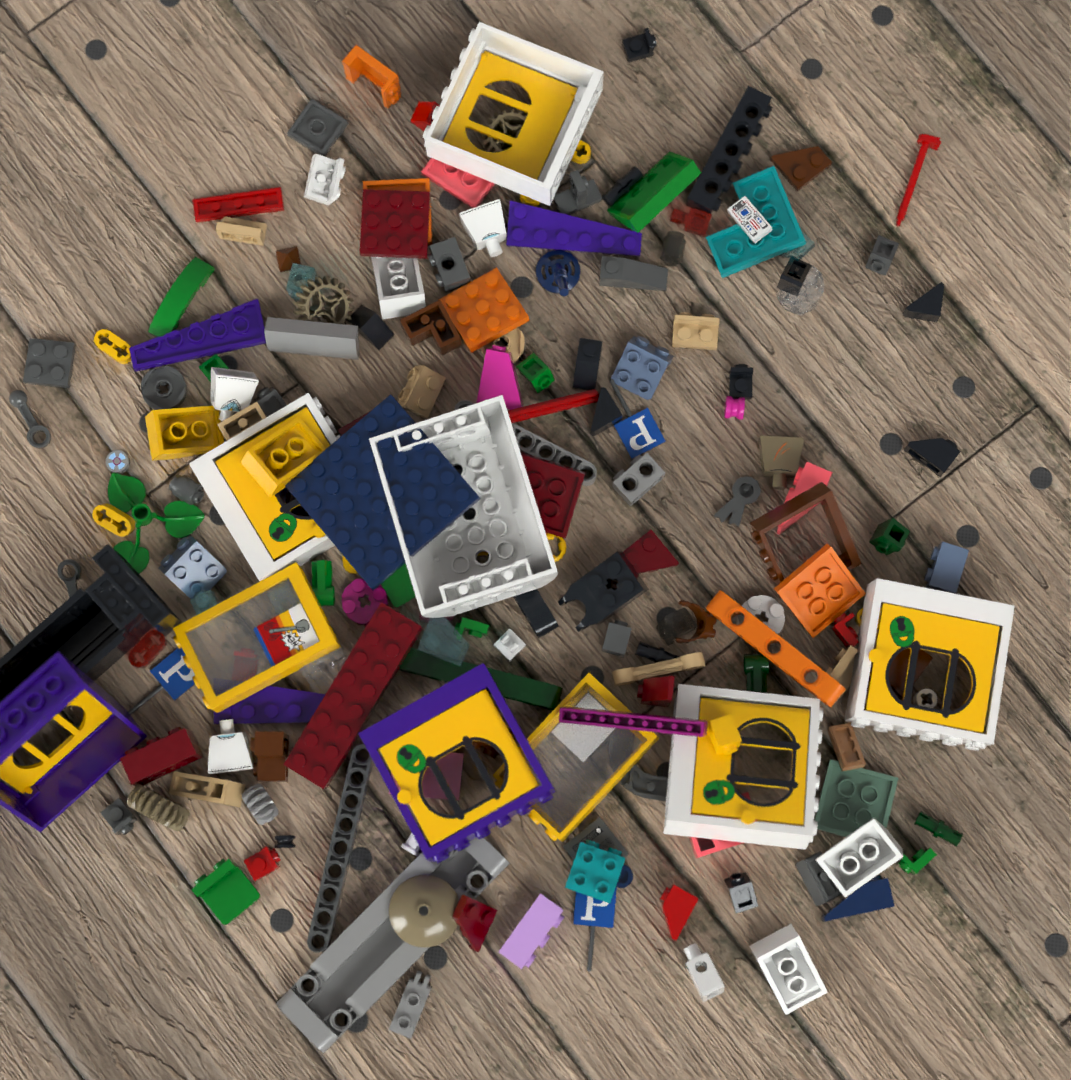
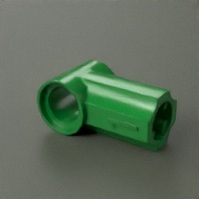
(322, 582)

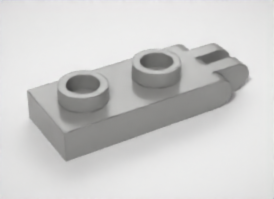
(411, 1006)

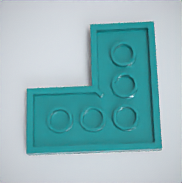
(733, 247)

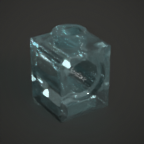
(297, 273)

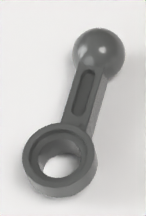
(19, 400)
(71, 583)

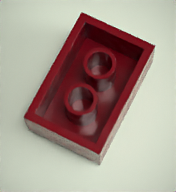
(161, 756)

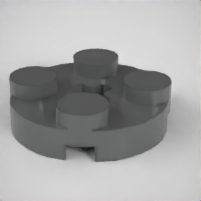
(163, 376)

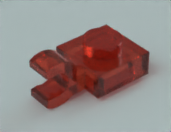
(695, 221)

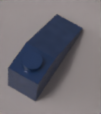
(869, 897)

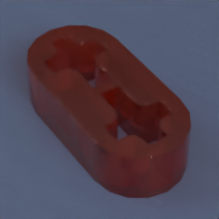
(151, 653)

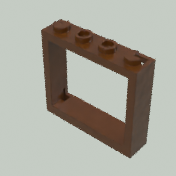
(796, 505)

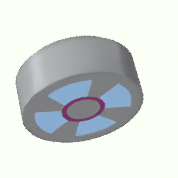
(117, 461)

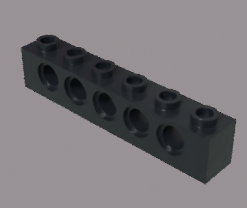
(751, 101)

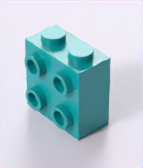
(595, 871)

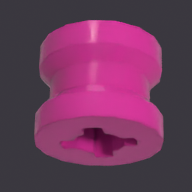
(734, 407)

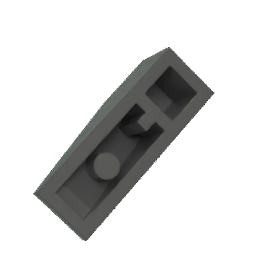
(632, 274)

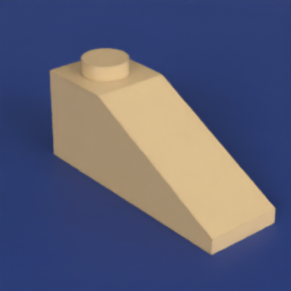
(207, 789)

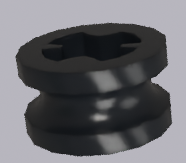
(285, 841)

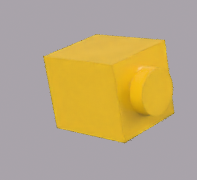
(724, 734)

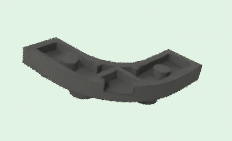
(645, 785)

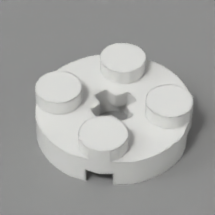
(769, 607)

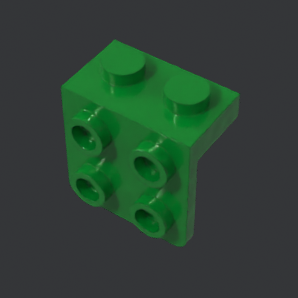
(399, 587)
(226, 891)

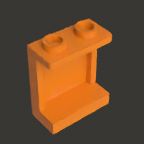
(360, 62)

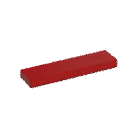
(238, 204)

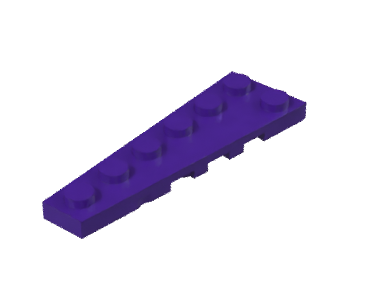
(558, 231)
(220, 334)
(273, 706)

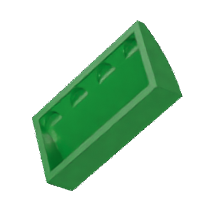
(654, 191)

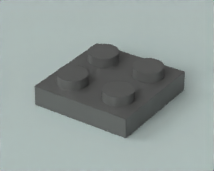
(49, 363)

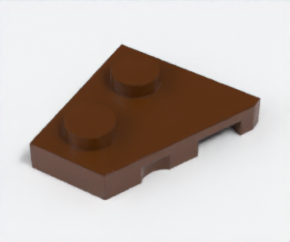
(801, 165)

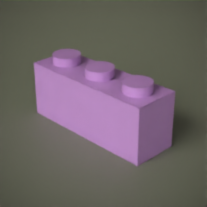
(532, 932)

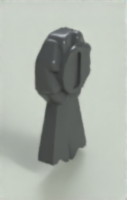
(745, 492)

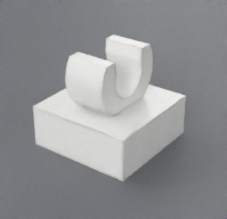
(509, 644)

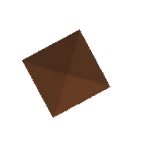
(287, 257)

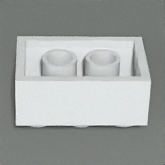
(860, 856)

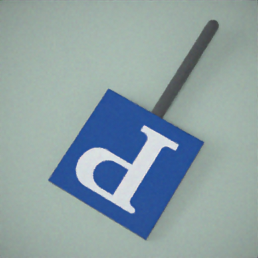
(639, 430)
(173, 677)
(593, 913)

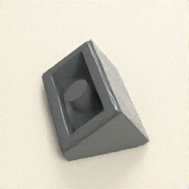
(816, 880)

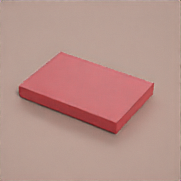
(457, 182)

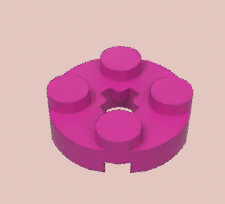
(352, 605)

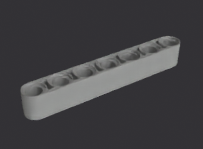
(539, 444)

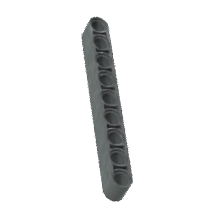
(333, 857)

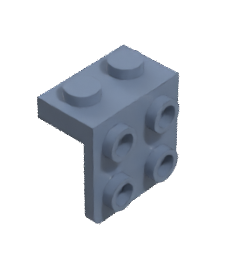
(641, 367)
(192, 567)

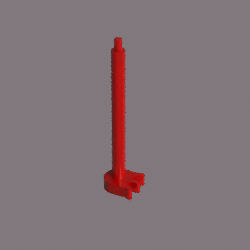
(926, 141)

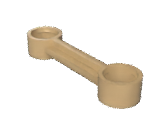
(634, 674)

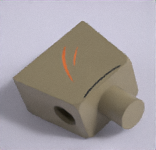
(780, 458)

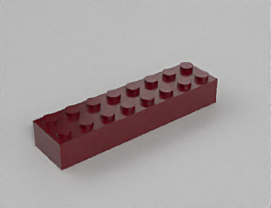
(353, 696)

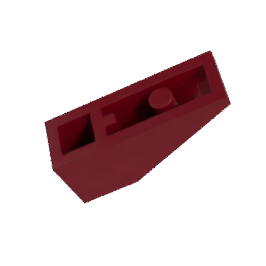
(656, 691)

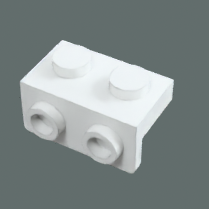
(324, 179)

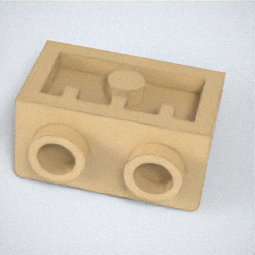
(242, 231)
(695, 331)

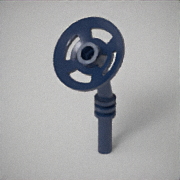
(558, 271)

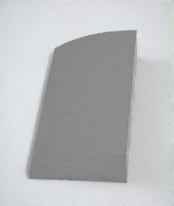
(312, 338)

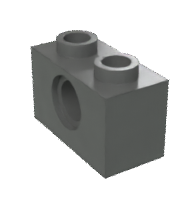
(449, 252)

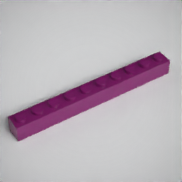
(633, 721)

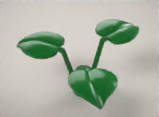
(129, 493)

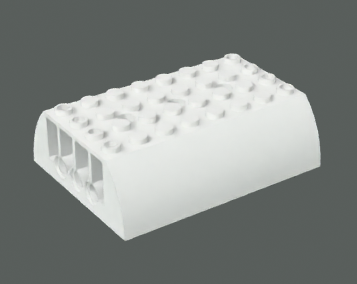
(505, 523)

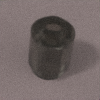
(673, 248)

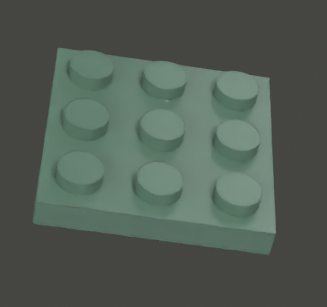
(853, 799)

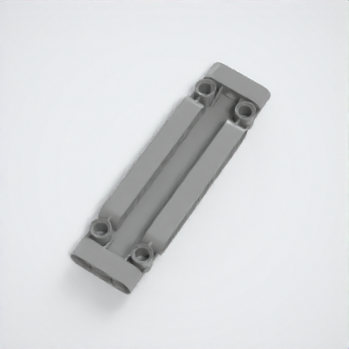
(370, 953)

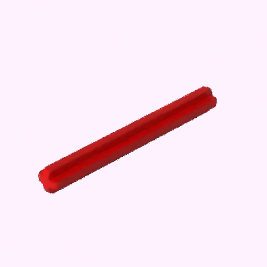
(553, 406)

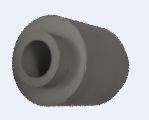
(186, 489)

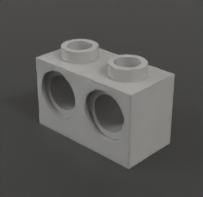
(642, 482)

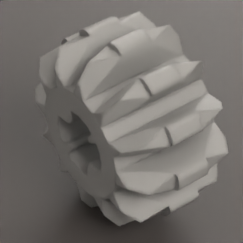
(260, 804)

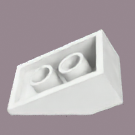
(398, 286)
(788, 969)

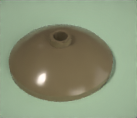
(405, 914)

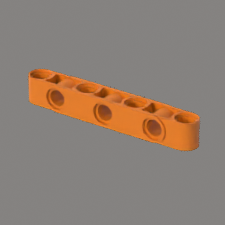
(787, 659)

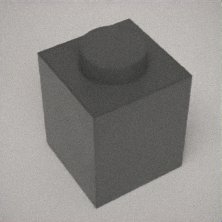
(617, 638)

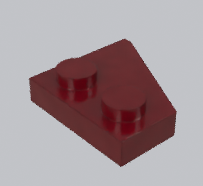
(649, 554)
(474, 920)

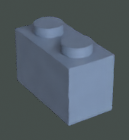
(946, 567)

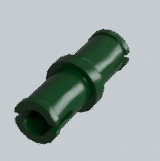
(938, 828)

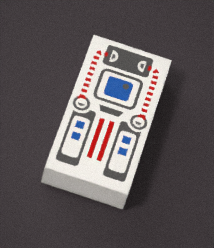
(749, 219)

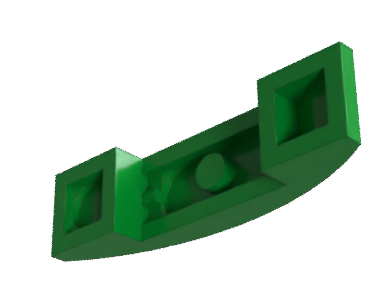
(180, 296)

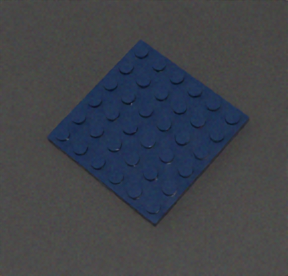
(350, 504)

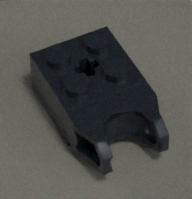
(597, 594)

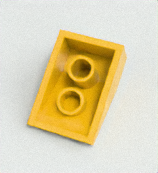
(183, 432)
(282, 456)

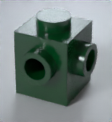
(889, 537)

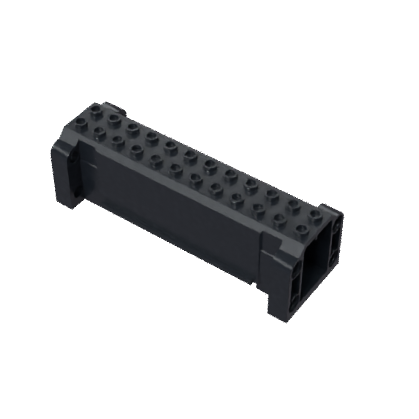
(92, 625)

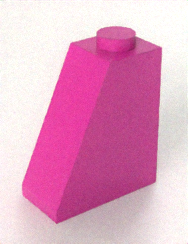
(499, 378)

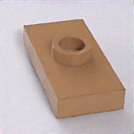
(846, 746)

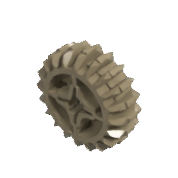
(503, 121)
(340, 299)
(158, 808)

